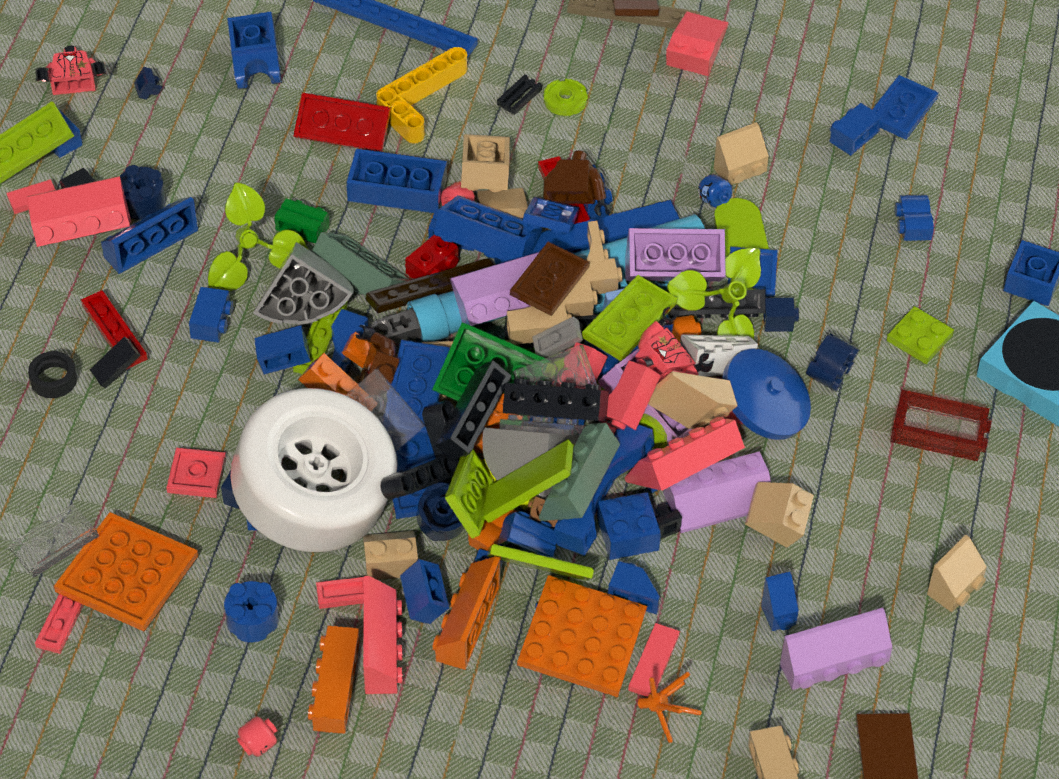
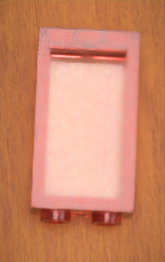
(941, 425)

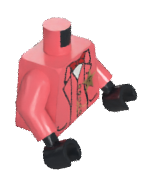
(71, 72)
(664, 353)

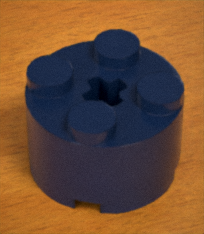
(143, 191)
(832, 362)
(431, 522)

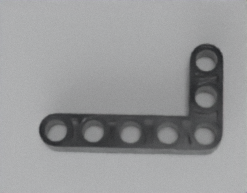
(431, 470)

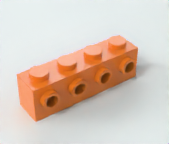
(335, 679)

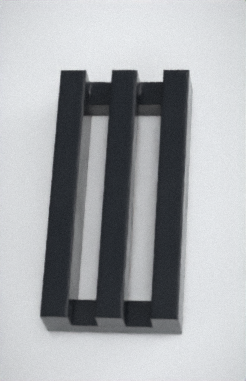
(516, 93)

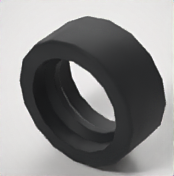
(49, 360)

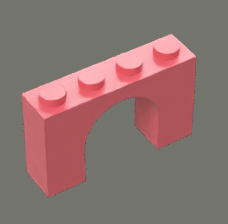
(631, 394)

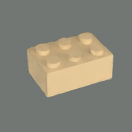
(485, 162)

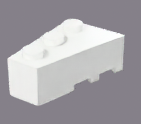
(720, 349)

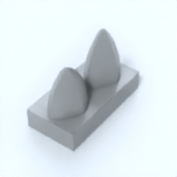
(558, 338)

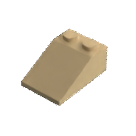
(509, 201)
(693, 399)

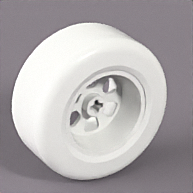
(301, 515)

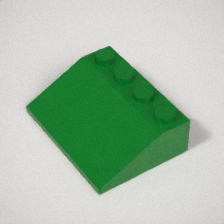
(473, 349)

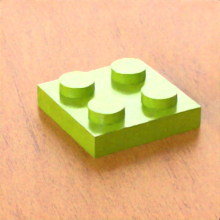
(920, 335)

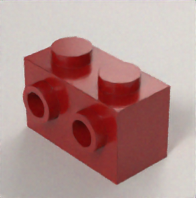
(431, 258)

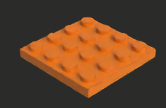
(126, 571)
(582, 636)

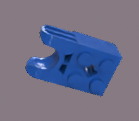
(254, 47)

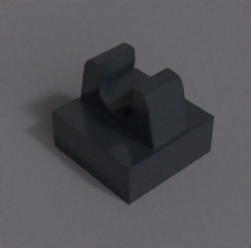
(668, 522)

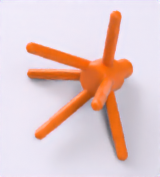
(659, 702)

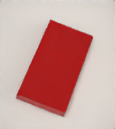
(342, 122)

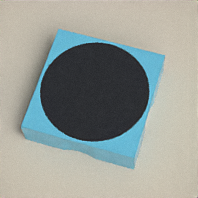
(1027, 362)

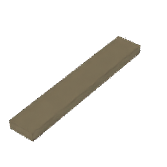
(667, 16)

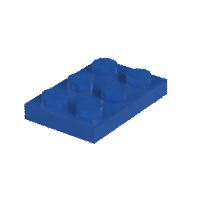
(904, 106)
(550, 215)

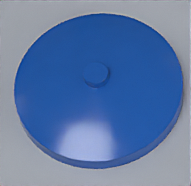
(768, 394)

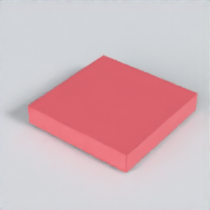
(196, 472)

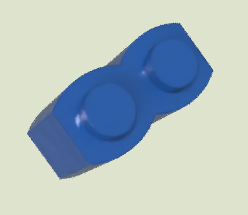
(915, 217)

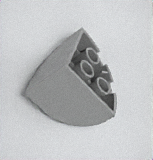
(303, 290)
(512, 449)

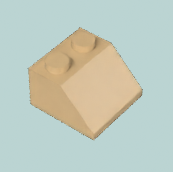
(741, 154)
(779, 511)
(389, 554)
(957, 575)

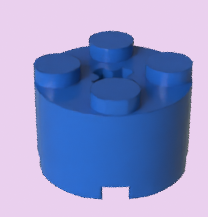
(251, 611)

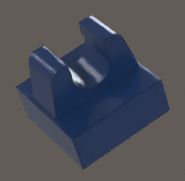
(147, 83)

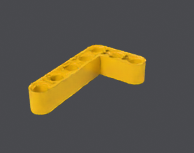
(417, 85)

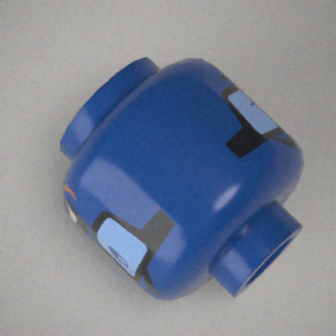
(714, 190)

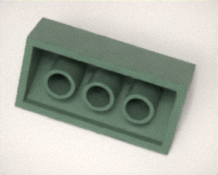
(356, 263)
(589, 464)

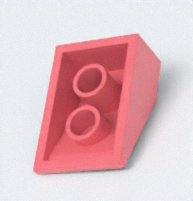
(695, 43)

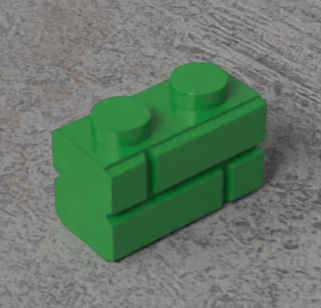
(302, 219)

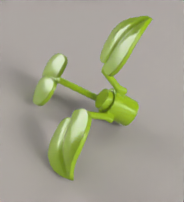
(241, 208)
(743, 270)

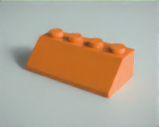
(468, 613)

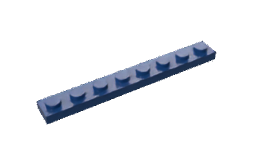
(404, 23)

